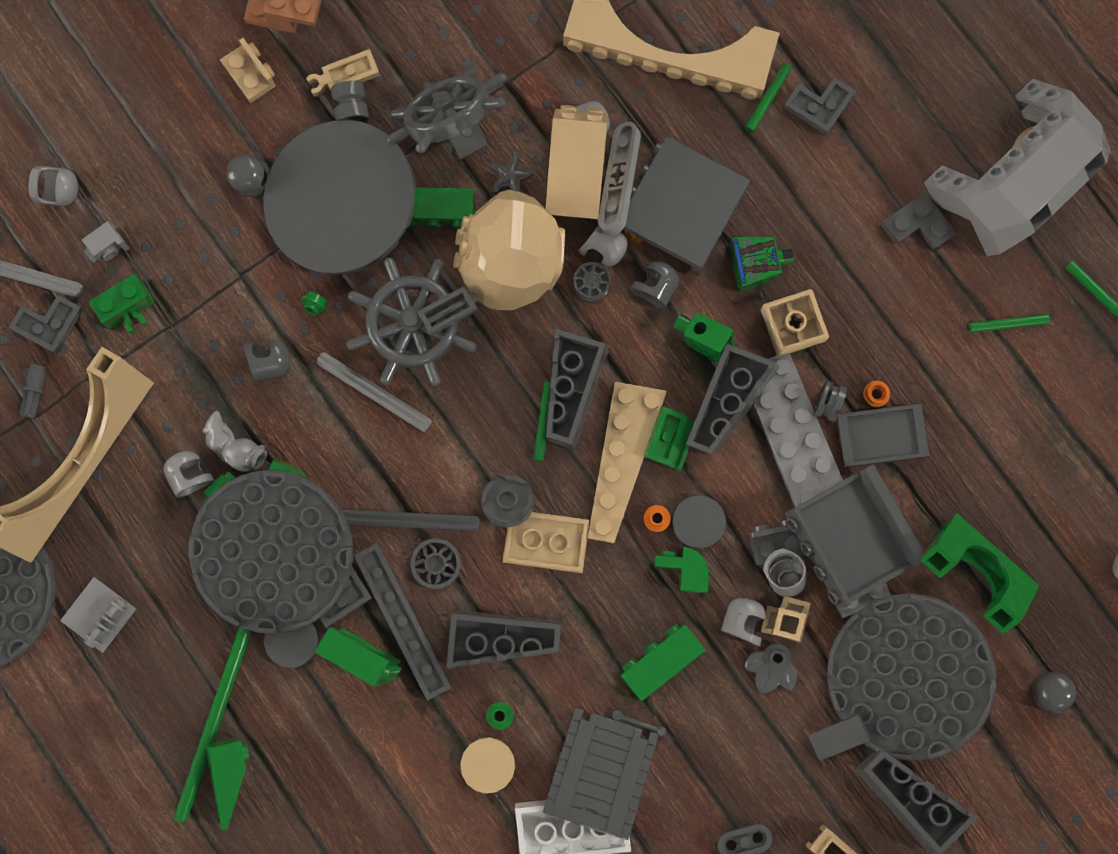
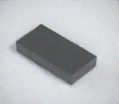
(839, 737)

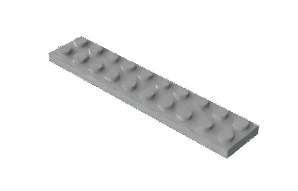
(801, 447)

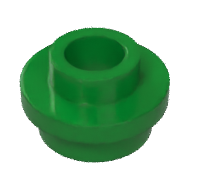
(314, 303)
(499, 706)

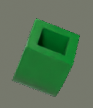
(692, 567)

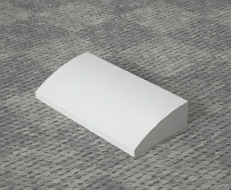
(551, 835)

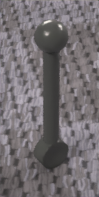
(618, 715)

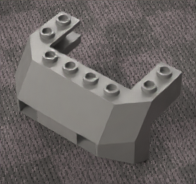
(1033, 175)

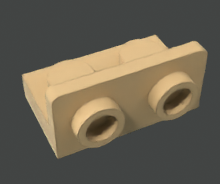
(248, 71)

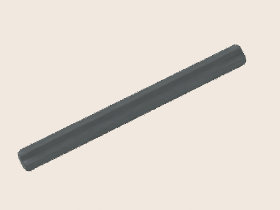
(412, 520)

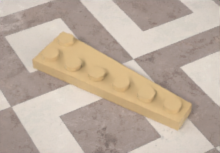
(626, 439)

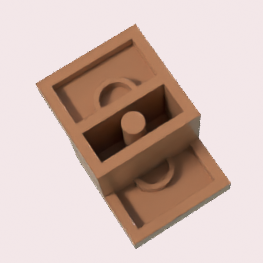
(282, 14)

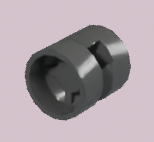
(349, 101)

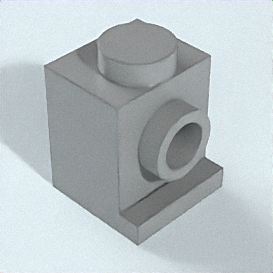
(104, 243)

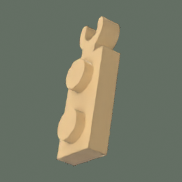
(356, 67)

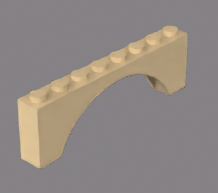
(735, 68)
(114, 397)

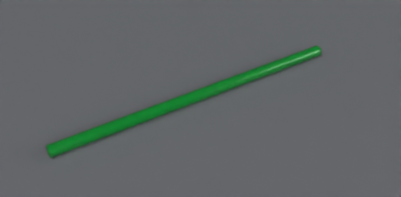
(212, 724)

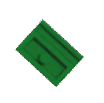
(669, 439)

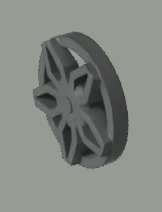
(435, 563)

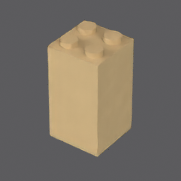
(576, 162)

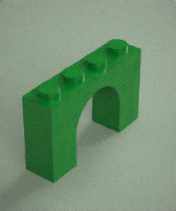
(1009, 585)
(359, 657)

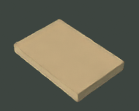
(548, 542)

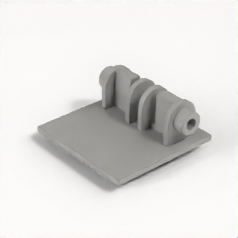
(98, 615)

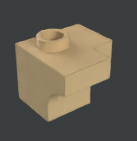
(788, 620)

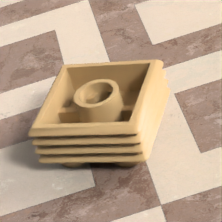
(801, 308)

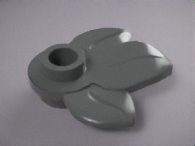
(771, 672)

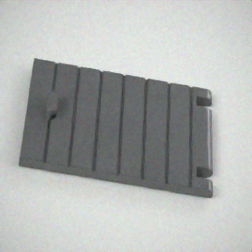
(602, 772)

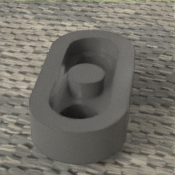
(744, 841)

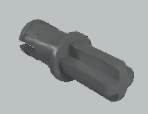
(32, 391)

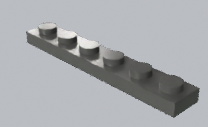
(402, 621)

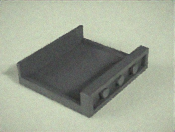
(683, 203)
(855, 536)

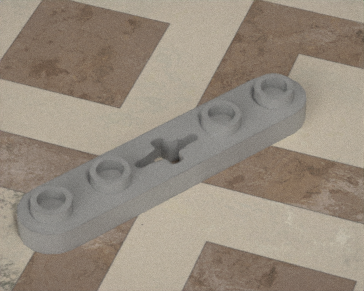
(617, 194)

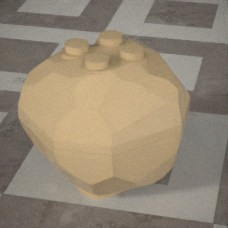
(510, 251)

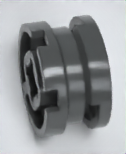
(591, 282)
(832, 404)

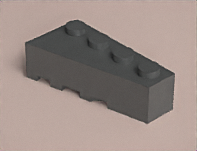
(730, 395)

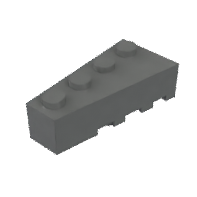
(573, 384)
(497, 637)
(915, 802)

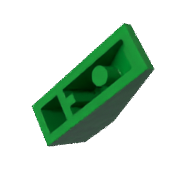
(227, 771)

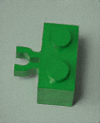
(122, 303)

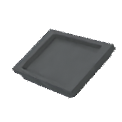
(882, 435)

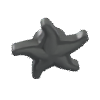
(510, 175)

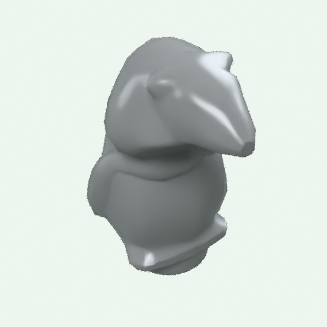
(238, 453)

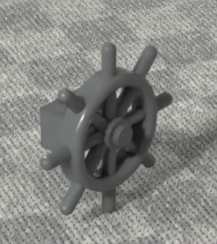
(449, 113)
(408, 333)

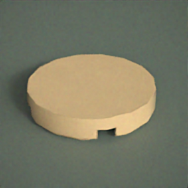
(487, 765)

